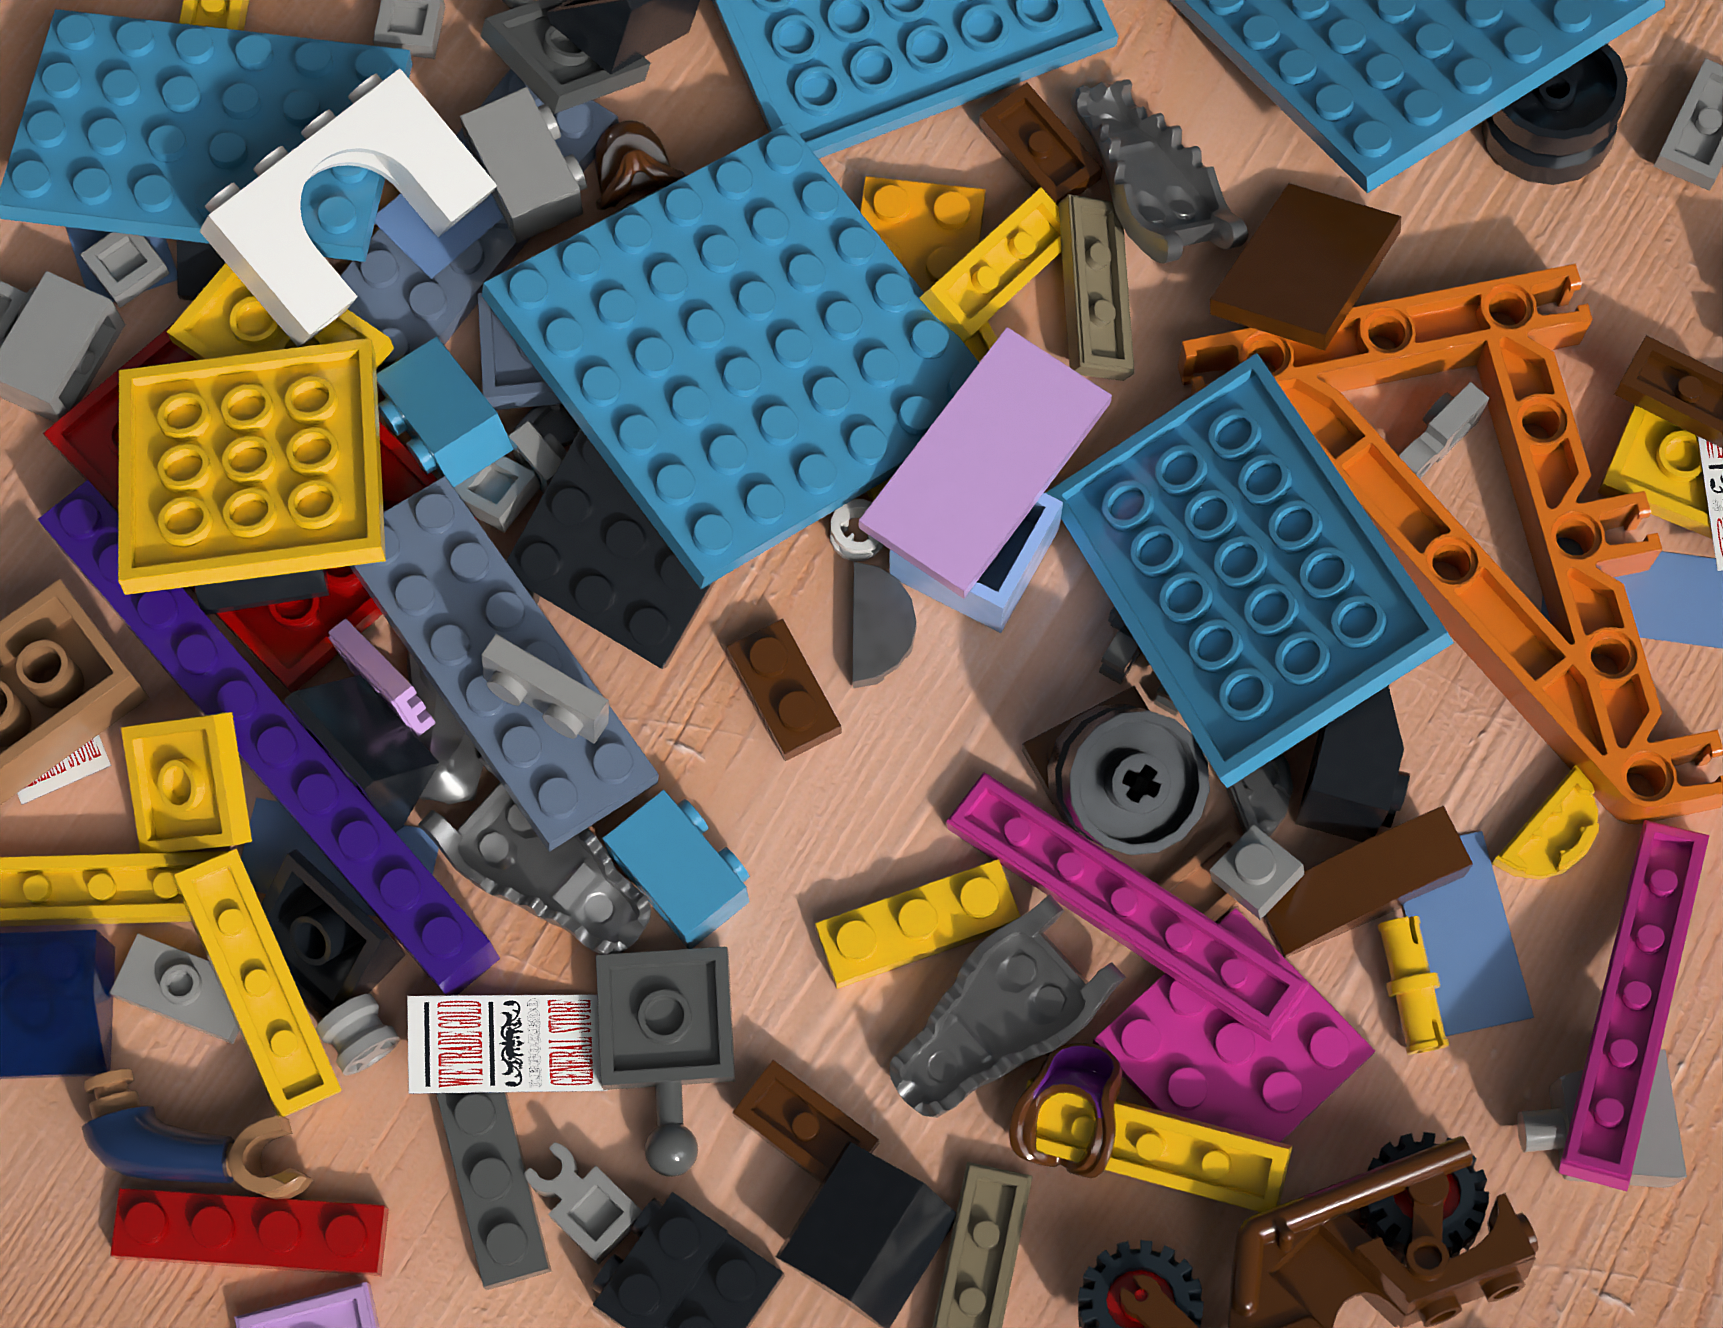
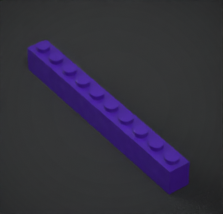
(280, 752)

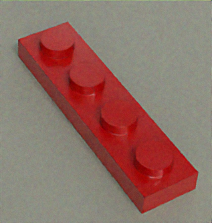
(250, 1232)

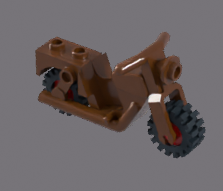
(1313, 1256)

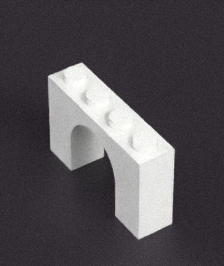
(384, 131)

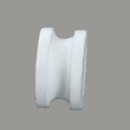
(845, 545)

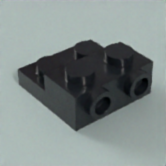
(684, 1274)

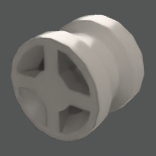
(357, 1034)

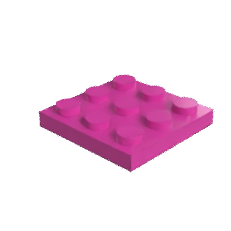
(1217, 1071)

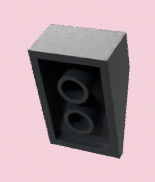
(1356, 772)

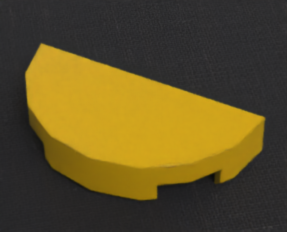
(1556, 833)

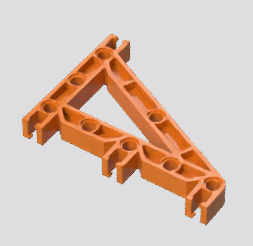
(1536, 664)

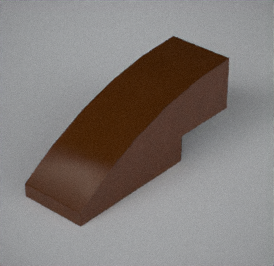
(1369, 881)

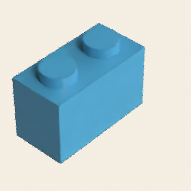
(442, 412)
(678, 868)

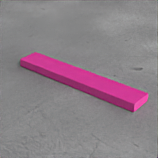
(1128, 907)
(1634, 1006)

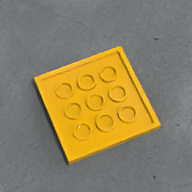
(249, 467)

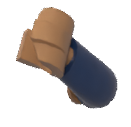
(144, 1147)

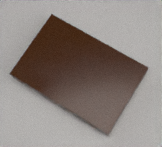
(1305, 266)

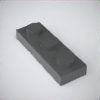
(494, 1187)

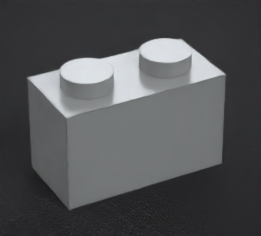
(520, 154)
(56, 346)

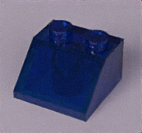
(55, 1004)

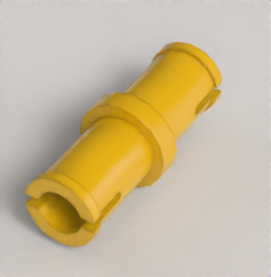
(1413, 985)

